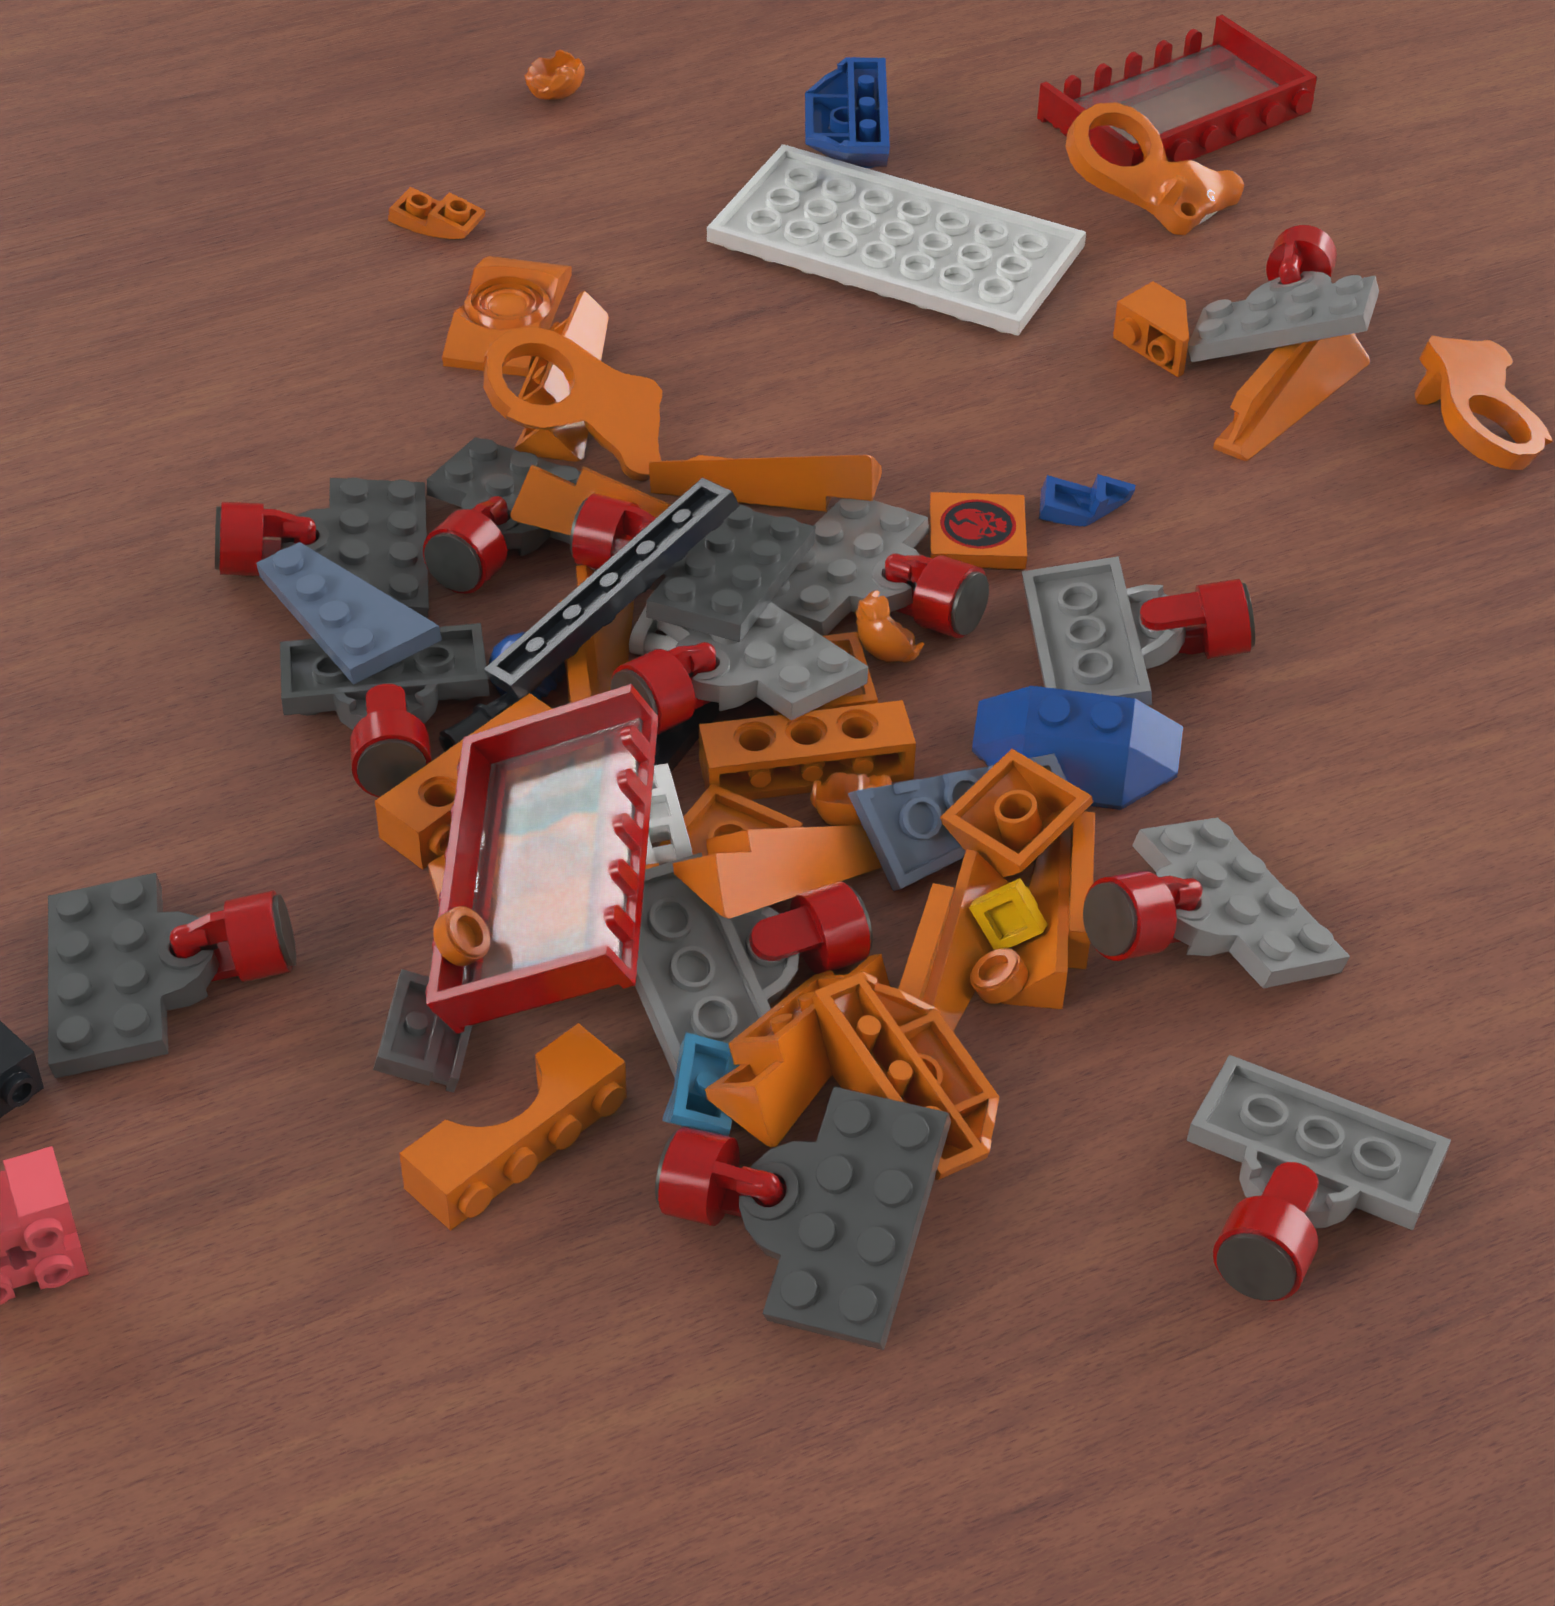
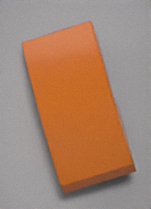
(445, 219)

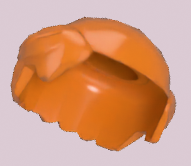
(556, 76)
(881, 633)
(833, 799)

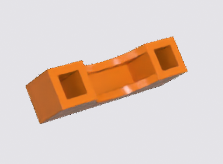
(464, 1167)

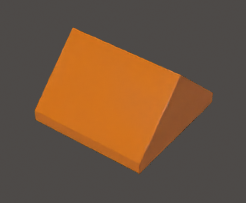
(1014, 813)

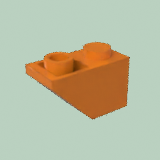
(1154, 326)

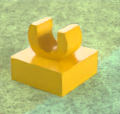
(1008, 915)

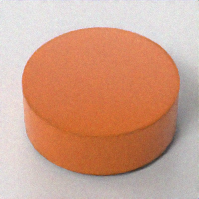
(461, 936)
(999, 976)

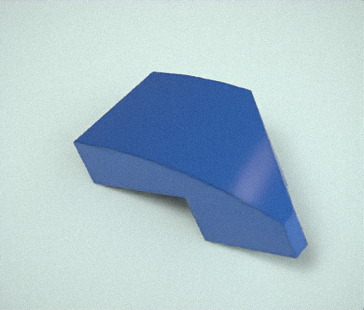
(1082, 505)

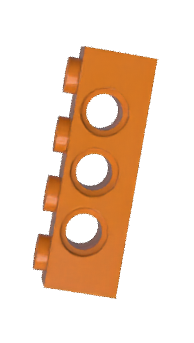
(785, 755)
(418, 810)

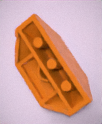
(907, 1053)

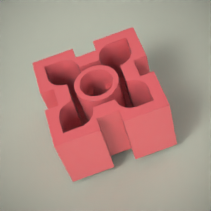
(36, 1226)

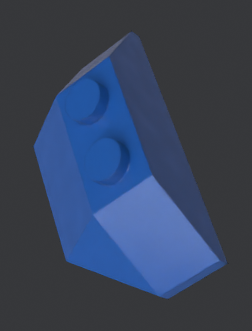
(850, 113)
(1101, 741)

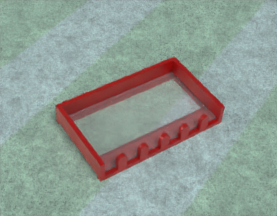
(1193, 100)
(549, 856)

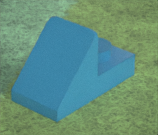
(698, 1066)

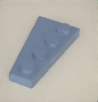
(344, 614)
(907, 823)

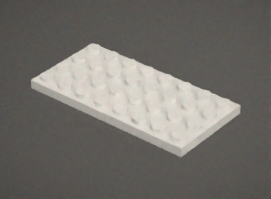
(898, 238)

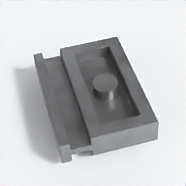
(417, 1041)

